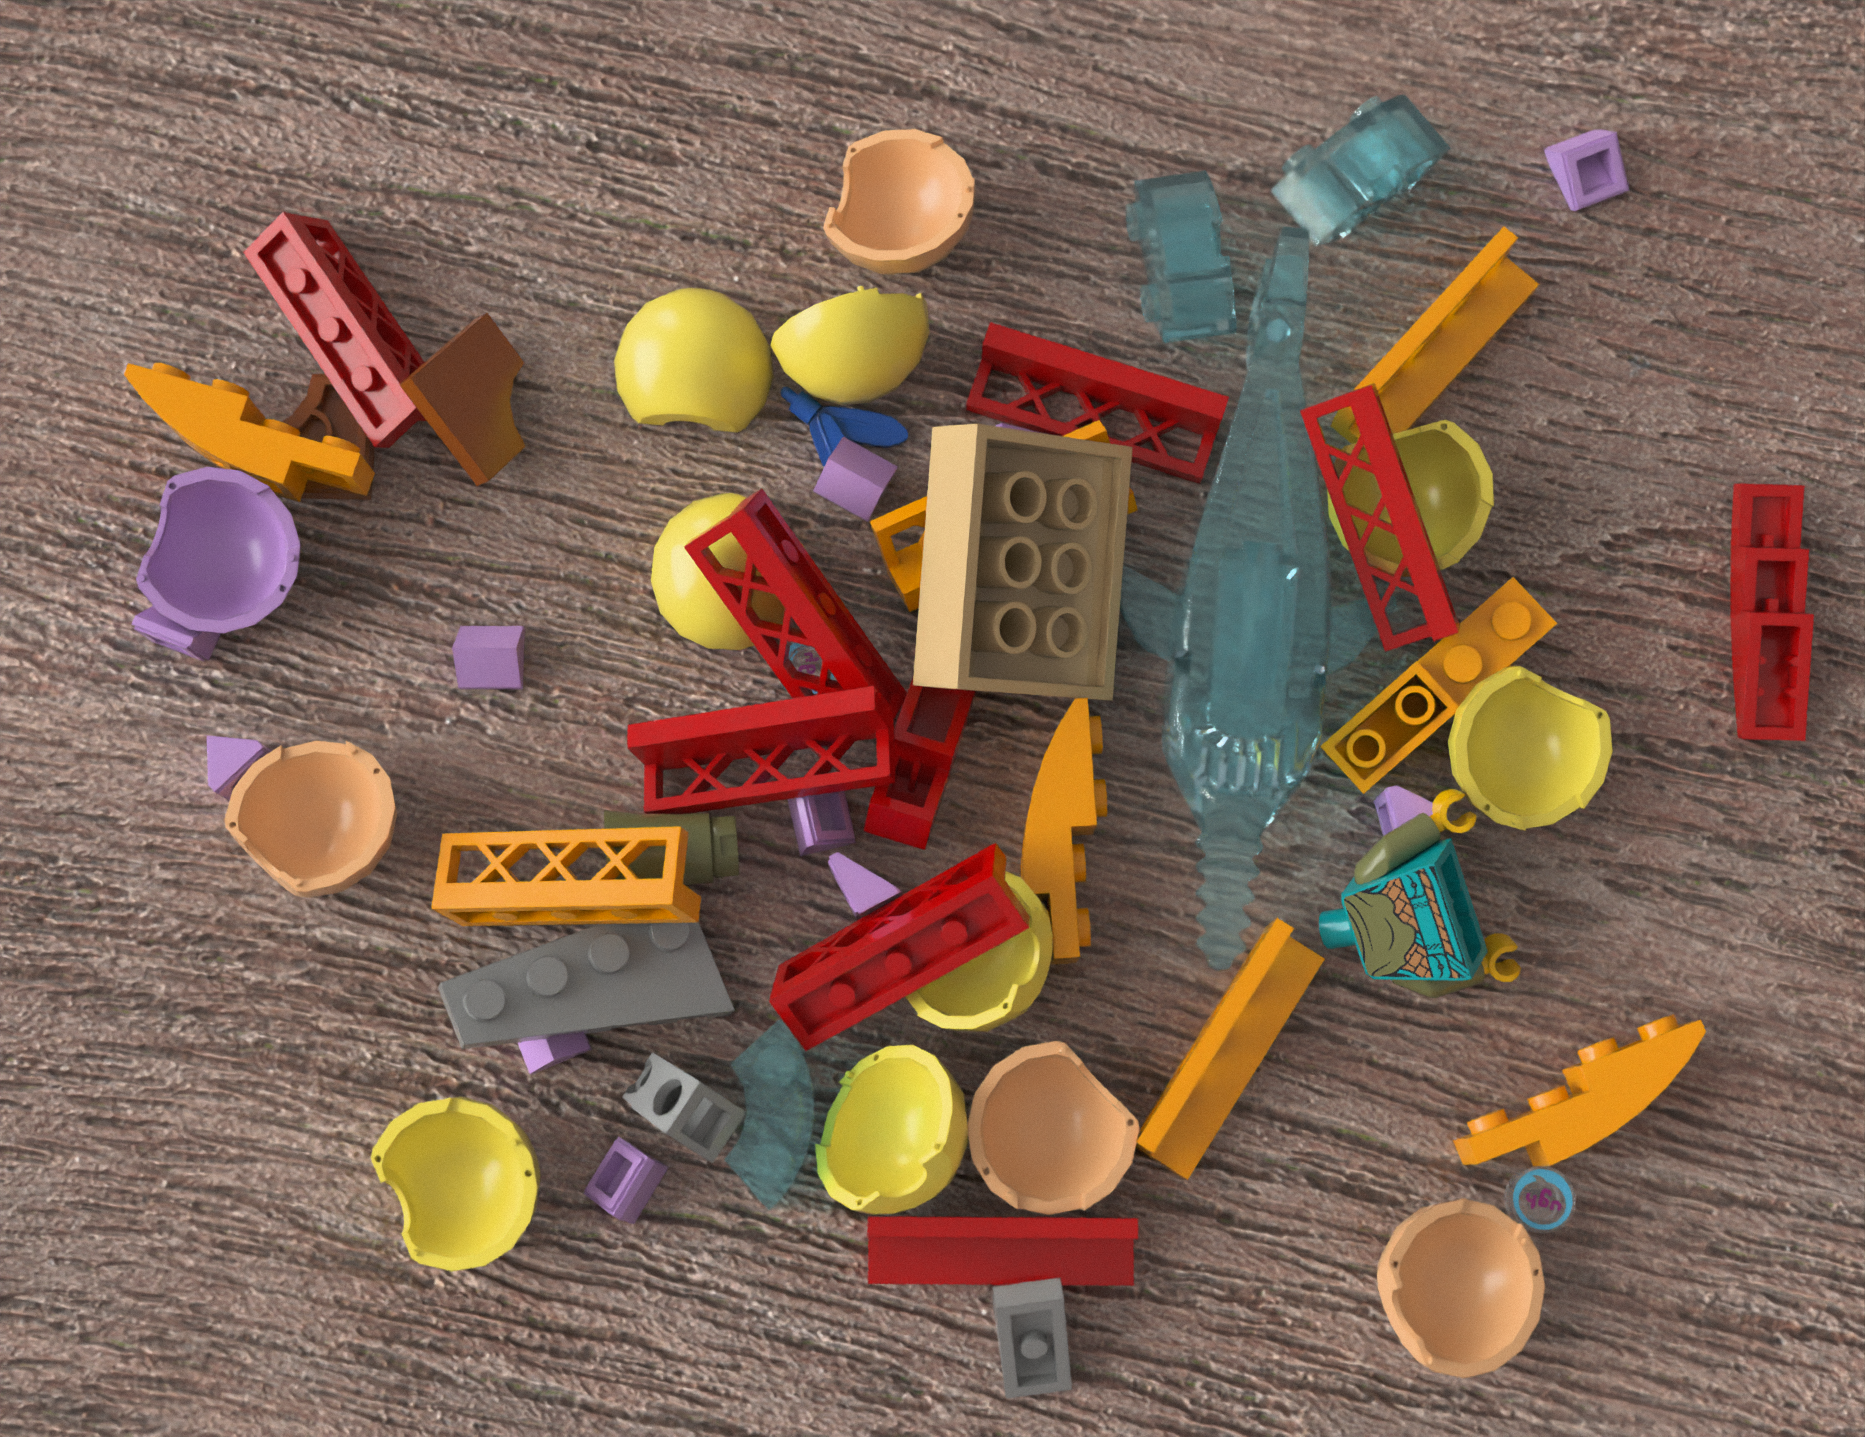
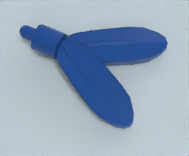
(833, 423)

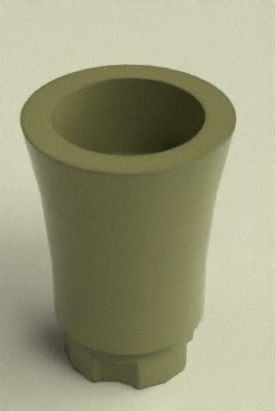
(710, 845)

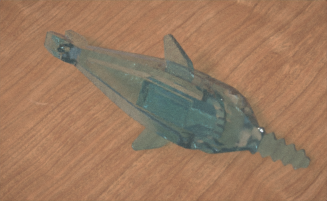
(1251, 615)

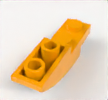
(236, 436)
(1437, 685)
(1064, 806)
(1606, 1094)

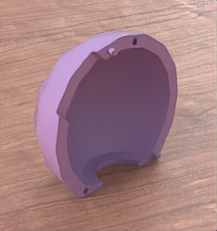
(220, 551)

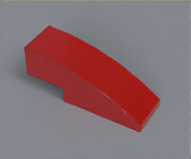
(925, 752)

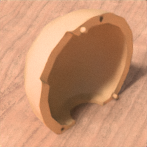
(901, 202)
(314, 816)
(1049, 1131)
(1461, 1287)

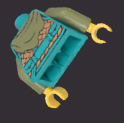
(1415, 911)

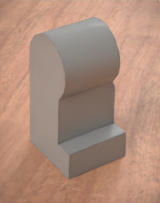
(684, 1107)

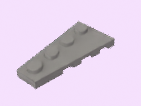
(589, 985)

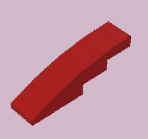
(1768, 612)

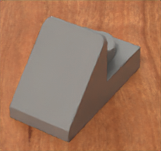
(1032, 1337)

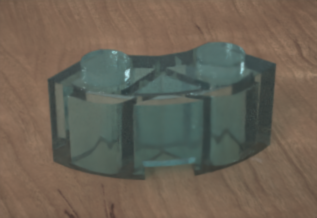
(1359, 168)
(1181, 249)
(778, 1117)

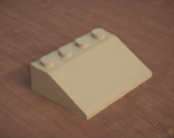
(1022, 562)

